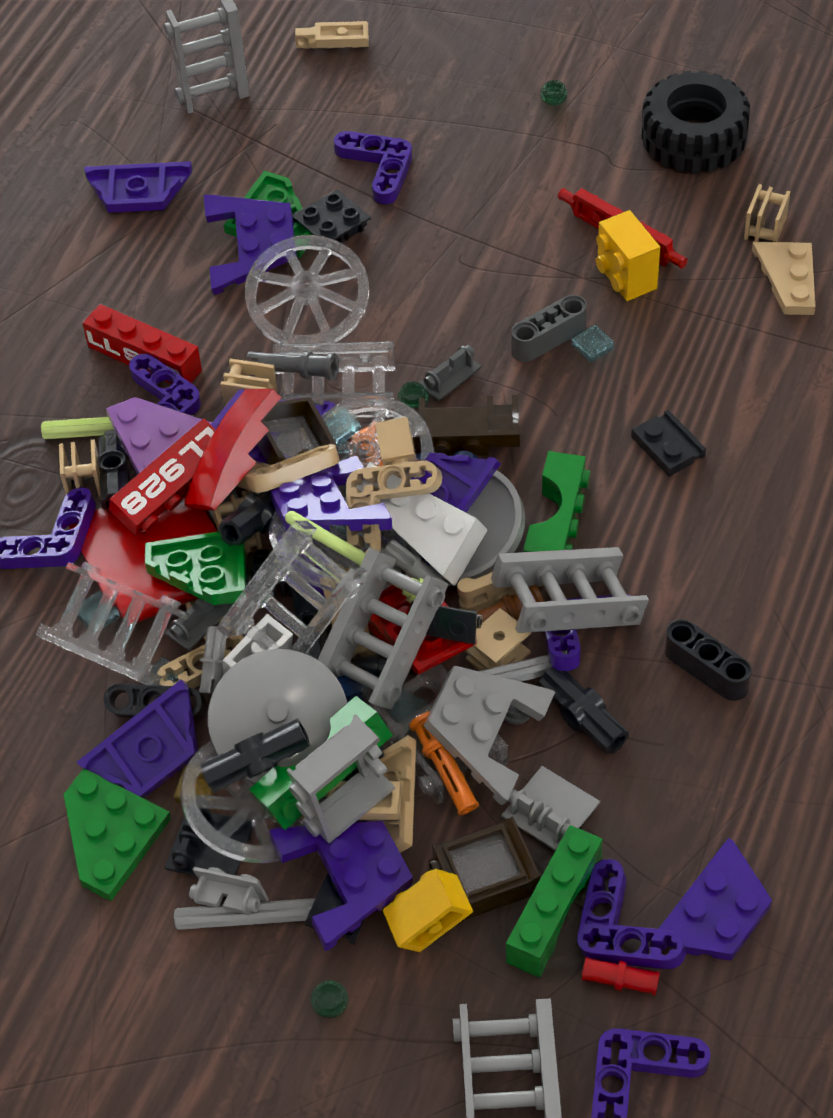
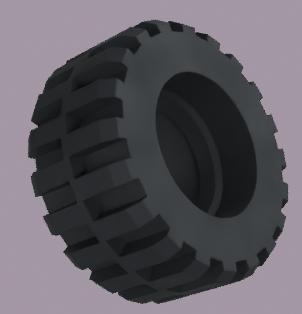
(690, 144)

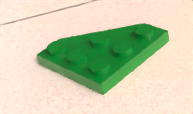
(272, 188)
(199, 566)
(109, 831)

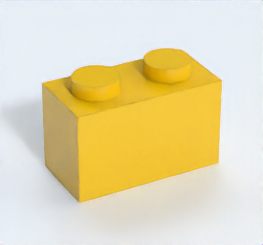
(427, 910)

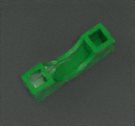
(562, 483)
(273, 788)
(542, 918)

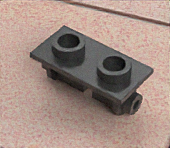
(451, 373)
(202, 616)

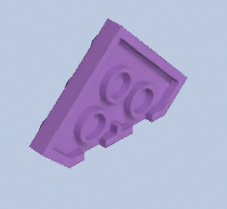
(147, 429)

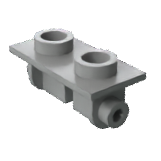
(241, 891)

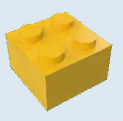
(628, 255)

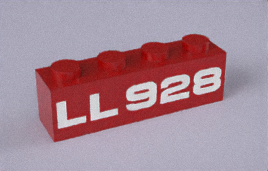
(126, 337)
(162, 481)

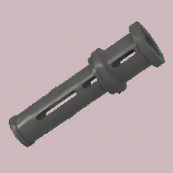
(305, 364)

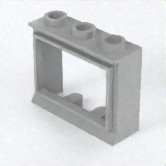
(352, 799)

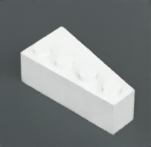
(434, 529)

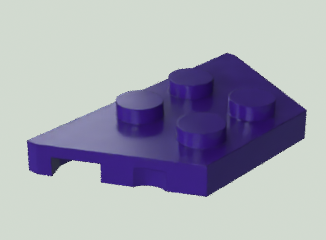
(137, 185)
(462, 478)
(148, 745)
(720, 906)

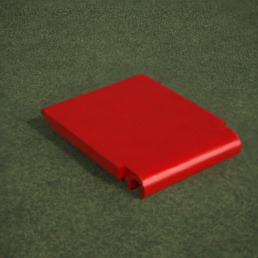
(122, 554)

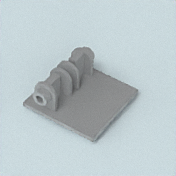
(549, 807)

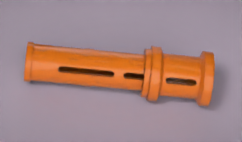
(446, 767)

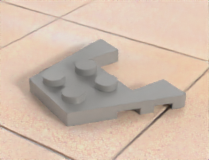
(469, 718)

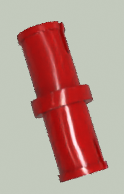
(620, 976)

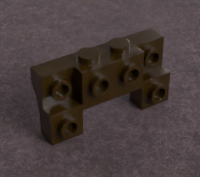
(470, 427)

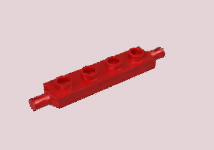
(594, 210)

